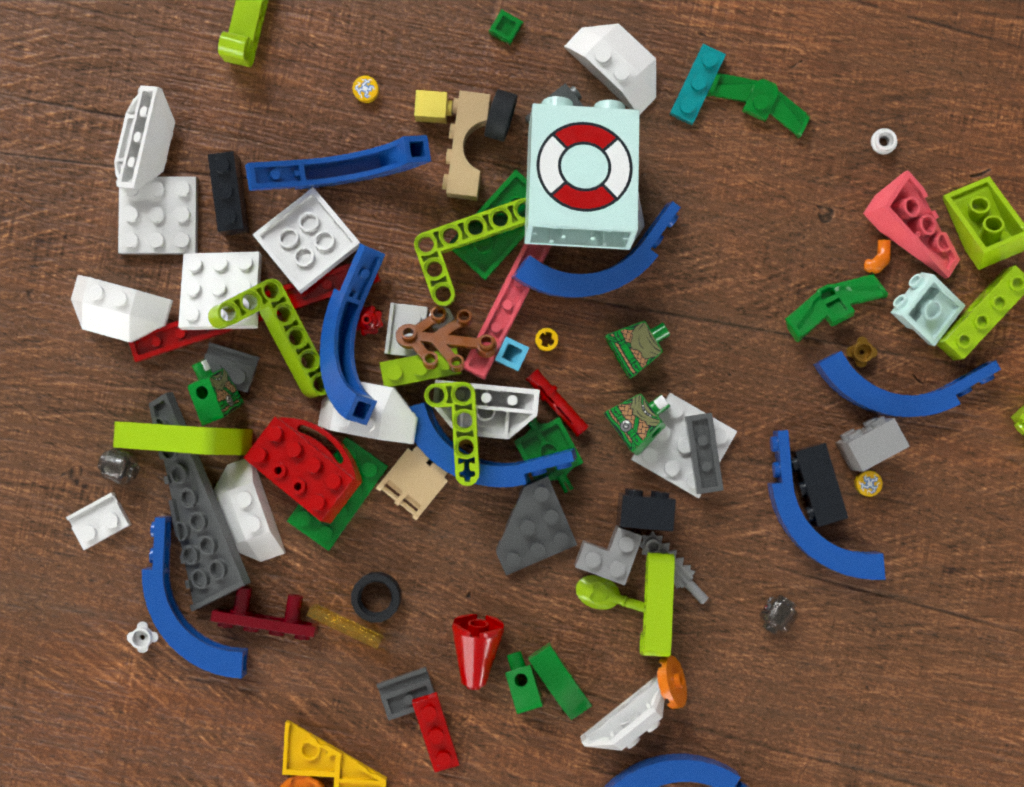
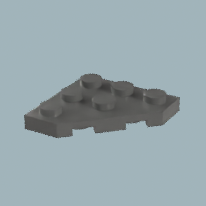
(534, 528)

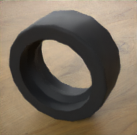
(500, 115)
(362, 611)

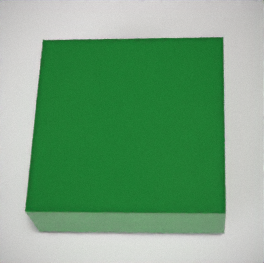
(506, 27)

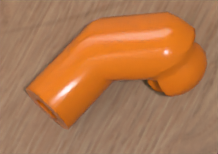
(882, 258)

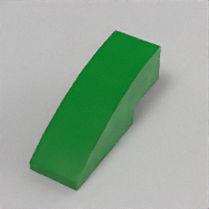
(559, 681)

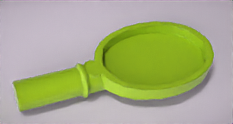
(604, 594)

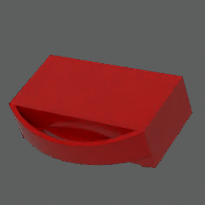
(306, 466)

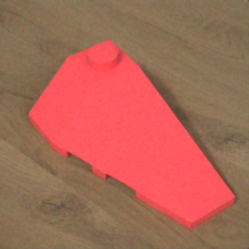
(908, 221)

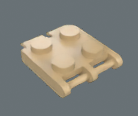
(414, 481)

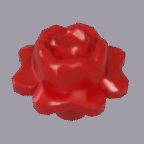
(369, 321)

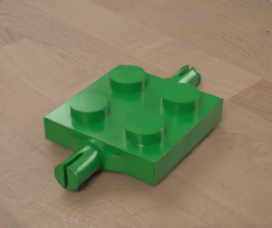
(545, 440)

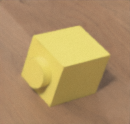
(432, 106)

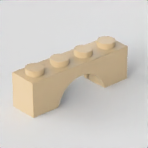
(471, 114)

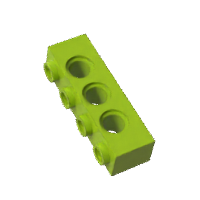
(983, 314)

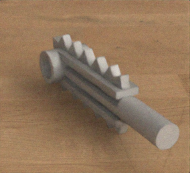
(682, 573)

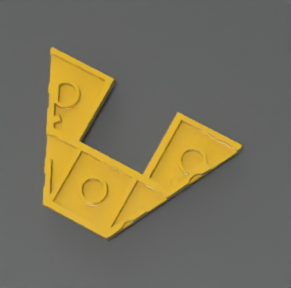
(312, 756)

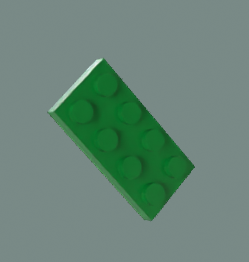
(489, 253)
(325, 533)

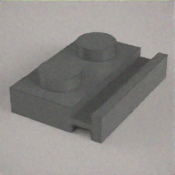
(238, 365)
(400, 690)

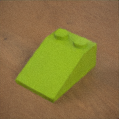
(985, 222)

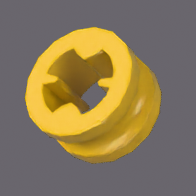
(554, 337)

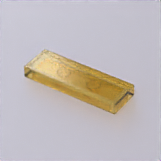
(345, 625)

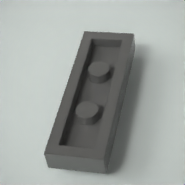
(704, 453)

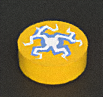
(365, 89)
(868, 483)

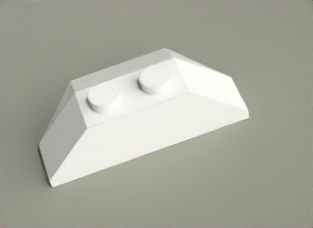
(617, 63)
(144, 139)
(118, 309)
(499, 408)
(389, 421)
(248, 512)
(628, 720)

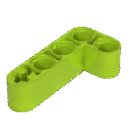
(242, 40)
(459, 432)
(658, 605)

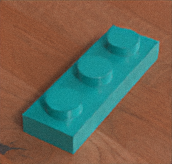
(697, 84)

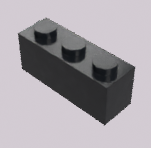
(228, 193)
(818, 485)

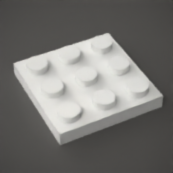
(159, 217)
(307, 240)
(213, 279)
(670, 452)

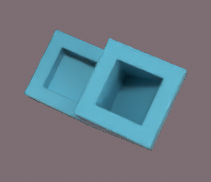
(511, 354)

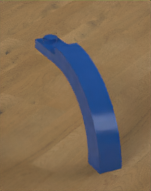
(353, 167)
(568, 285)
(338, 338)
(858, 391)
(440, 449)
(786, 508)
(169, 619)
(677, 768)

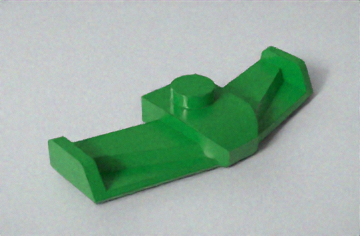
(760, 100)
(833, 304)

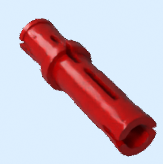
(557, 402)

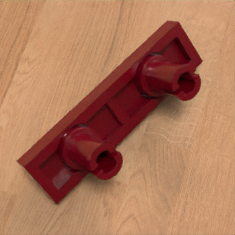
(253, 622)

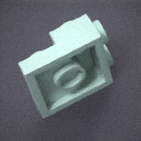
(927, 307)

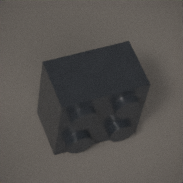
(646, 511)

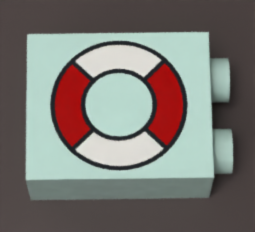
(582, 175)

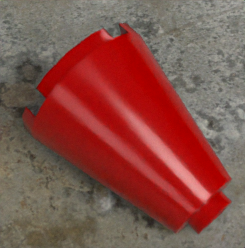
(476, 647)

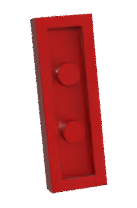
(435, 732)

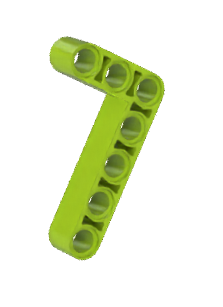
(464, 238)
(279, 330)
(182, 438)

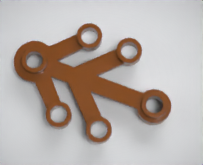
(442, 339)

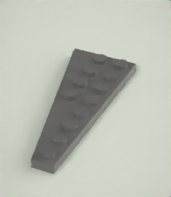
(198, 522)

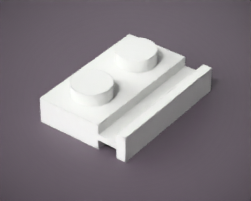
(398, 316)
(98, 520)

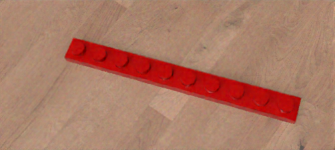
(173, 338)

